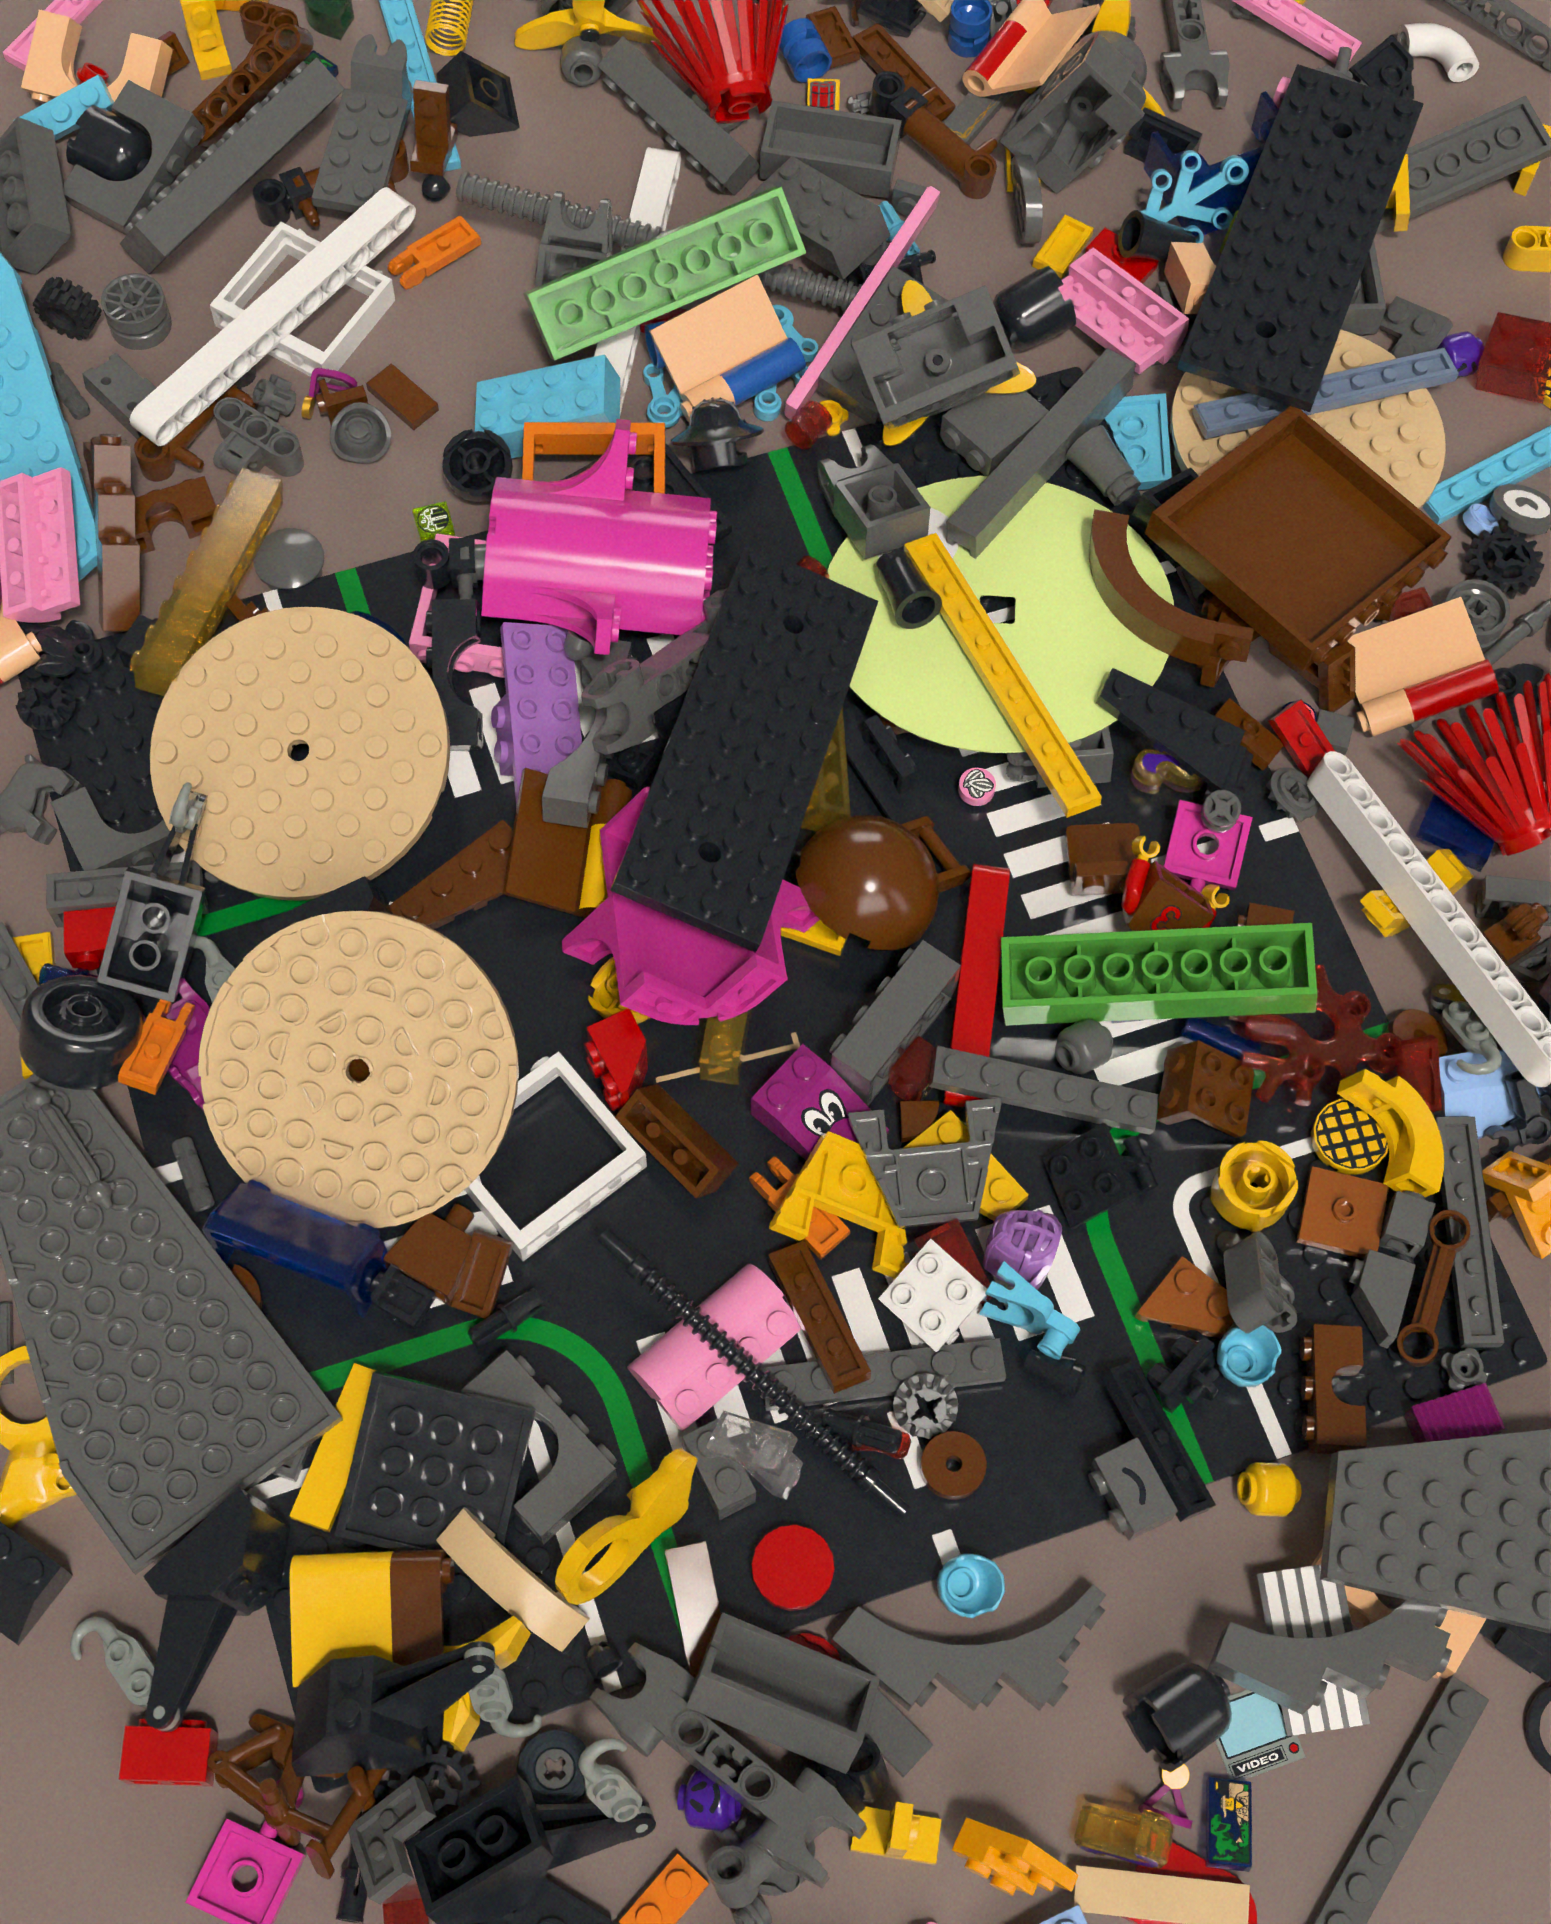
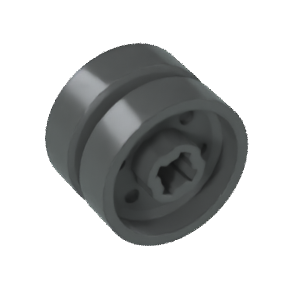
(136, 311)
(1486, 608)

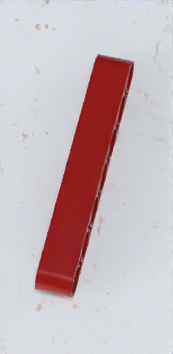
(979, 966)

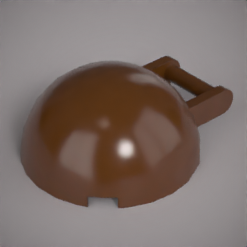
(877, 878)

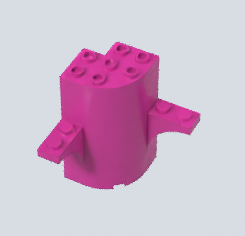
(598, 553)
(671, 966)

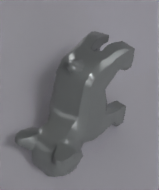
(25, 797)

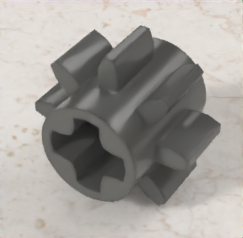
(274, 397)

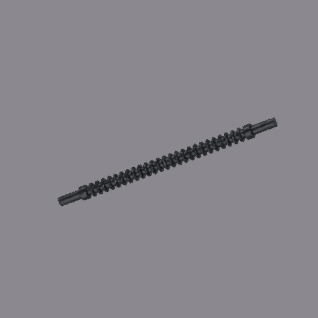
(867, 1477)

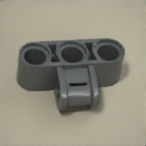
(241, 448)
(1256, 1288)

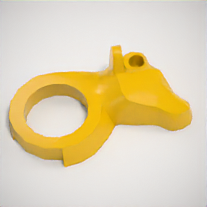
(32, 1469)
(653, 1509)

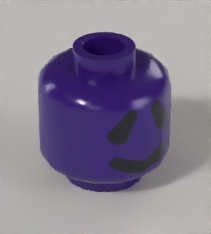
(1464, 351)
(707, 1804)

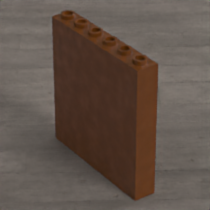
(1298, 537)

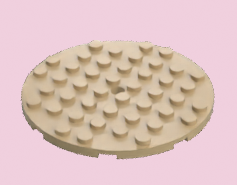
(1392, 435)
(370, 765)
(375, 993)

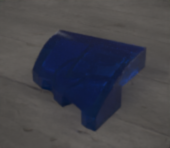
(1452, 831)

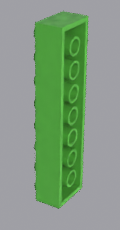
(665, 273)
(1159, 974)

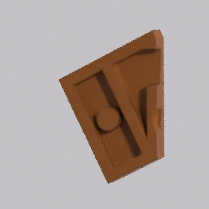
(1189, 1302)

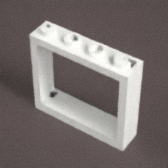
(291, 350)
(585, 1195)

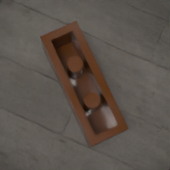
(676, 1140)

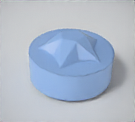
(1479, 518)

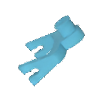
(1030, 1312)

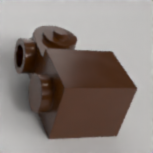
(1517, 932)

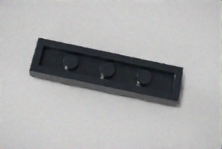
(1159, 1439)

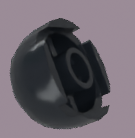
(474, 462)

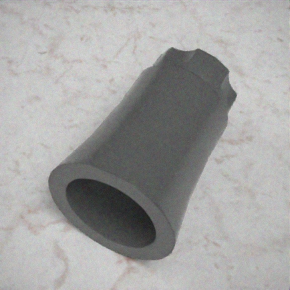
(1104, 465)

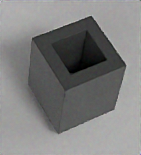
(1406, 1223)

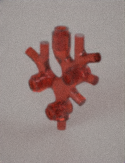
(1310, 1056)

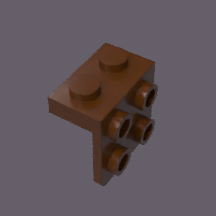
(1100, 857)
(1207, 1087)

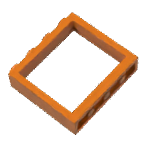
(591, 439)

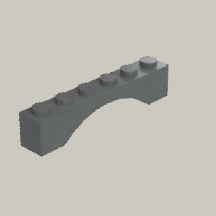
(573, 784)

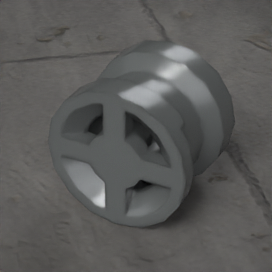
(1225, 805)

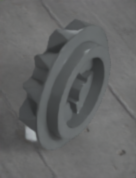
(1305, 803)
(928, 1387)

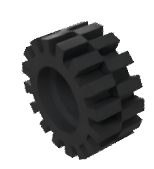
(67, 308)

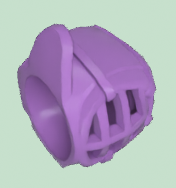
(1025, 1243)

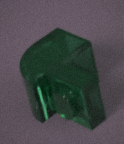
(329, 16)

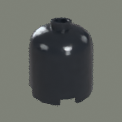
(108, 145)
(1035, 308)
(1179, 1713)

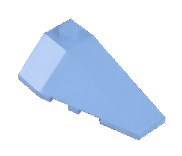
(1477, 1095)

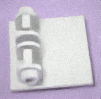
(934, 1295)

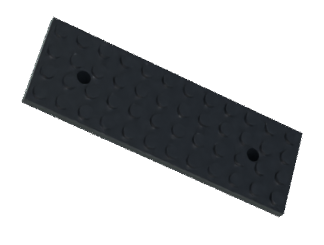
(1301, 238)
(746, 749)

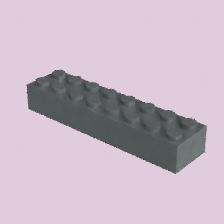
(229, 164)

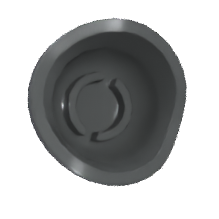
(360, 433)

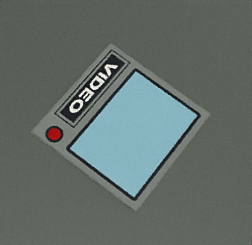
(1256, 1737)

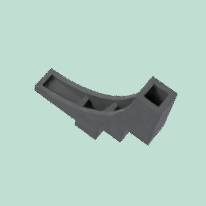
(1293, 1668)
(968, 1671)

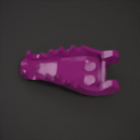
(186, 1061)

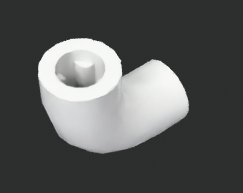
(1441, 44)

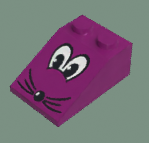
(806, 1102)

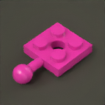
(1189, 863)
(241, 1847)

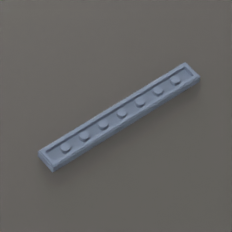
(1335, 392)

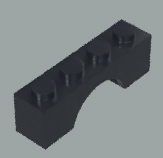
(454, 629)

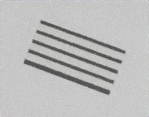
(1306, 1607)

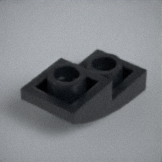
(632, 765)

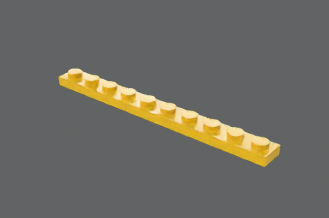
(1005, 679)

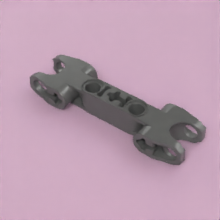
(1191, 62)
(638, 690)
(788, 1810)

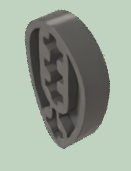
(1027, 199)

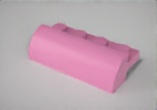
(1122, 311)
(38, 547)
(689, 1376)

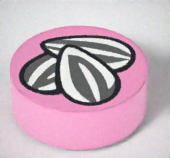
(976, 786)

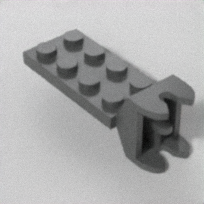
(365, 128)

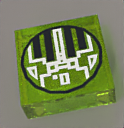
(433, 520)

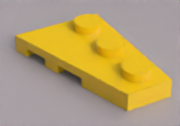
(1001, 1190)

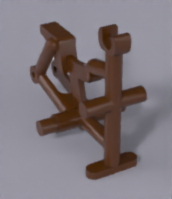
(279, 1800)

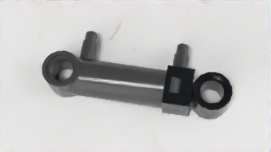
(460, 564)
(754, 1866)

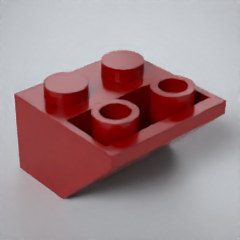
(618, 1055)

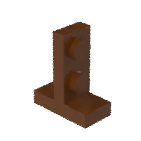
(432, 128)
(1332, 677)

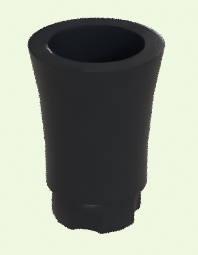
(1148, 237)
(908, 591)

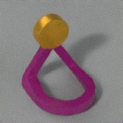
(309, 401)
(1172, 1781)

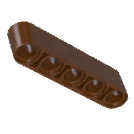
(261, 80)

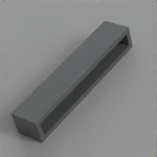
(679, 116)

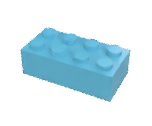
(558, 393)

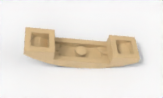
(510, 1581)

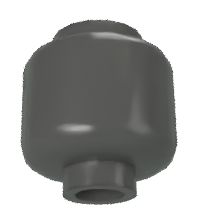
(580, 61)
(1084, 1046)

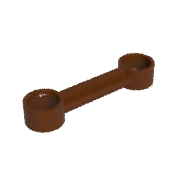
(1433, 1287)

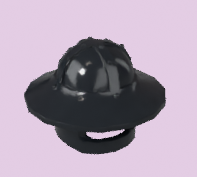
(713, 434)

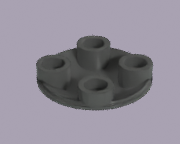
(289, 559)

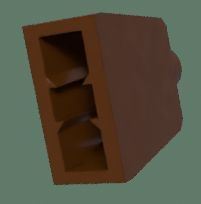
(434, 1251)

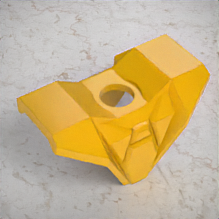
(460, 1718)

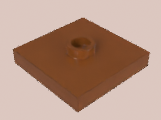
(1342, 1213)

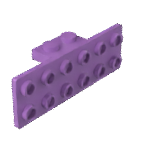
(540, 711)

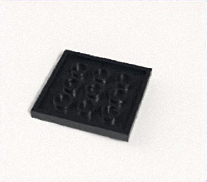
(428, 1457)

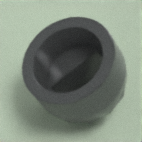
(576, 646)

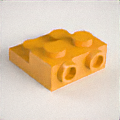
(1010, 1860)

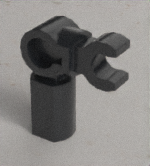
(1529, 1125)

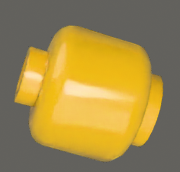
(1268, 1489)

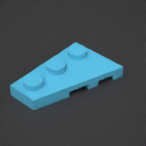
(1142, 437)

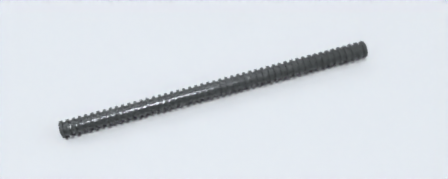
(630, 234)

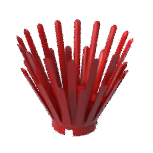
(724, 75)
(1508, 793)

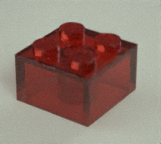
(1516, 358)

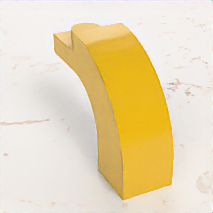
(1385, 914)
(1409, 1127)

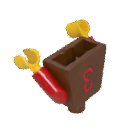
(1163, 901)

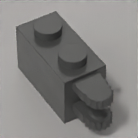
(1093, 752)

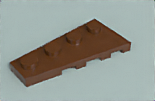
(460, 883)

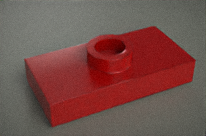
(1107, 244)

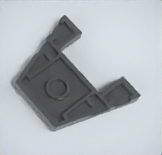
(931, 1181)

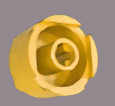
(1240, 1201)

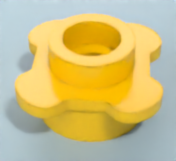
(838, 416)

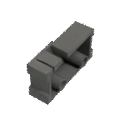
(118, 389)
(1504, 892)

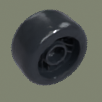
(79, 1032)

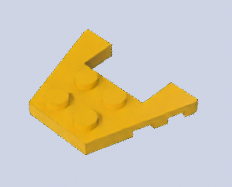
(842, 1183)

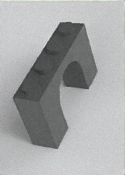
(173, 137)
(98, 844)
(580, 1467)

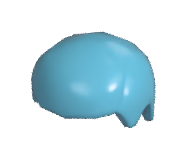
(1247, 1357)
(970, 1585)

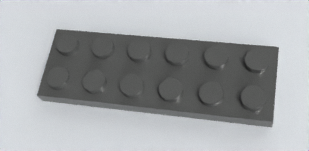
(1473, 156)

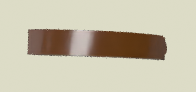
(1148, 613)

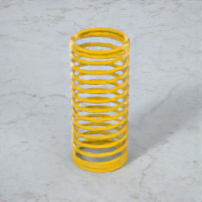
(431, 25)

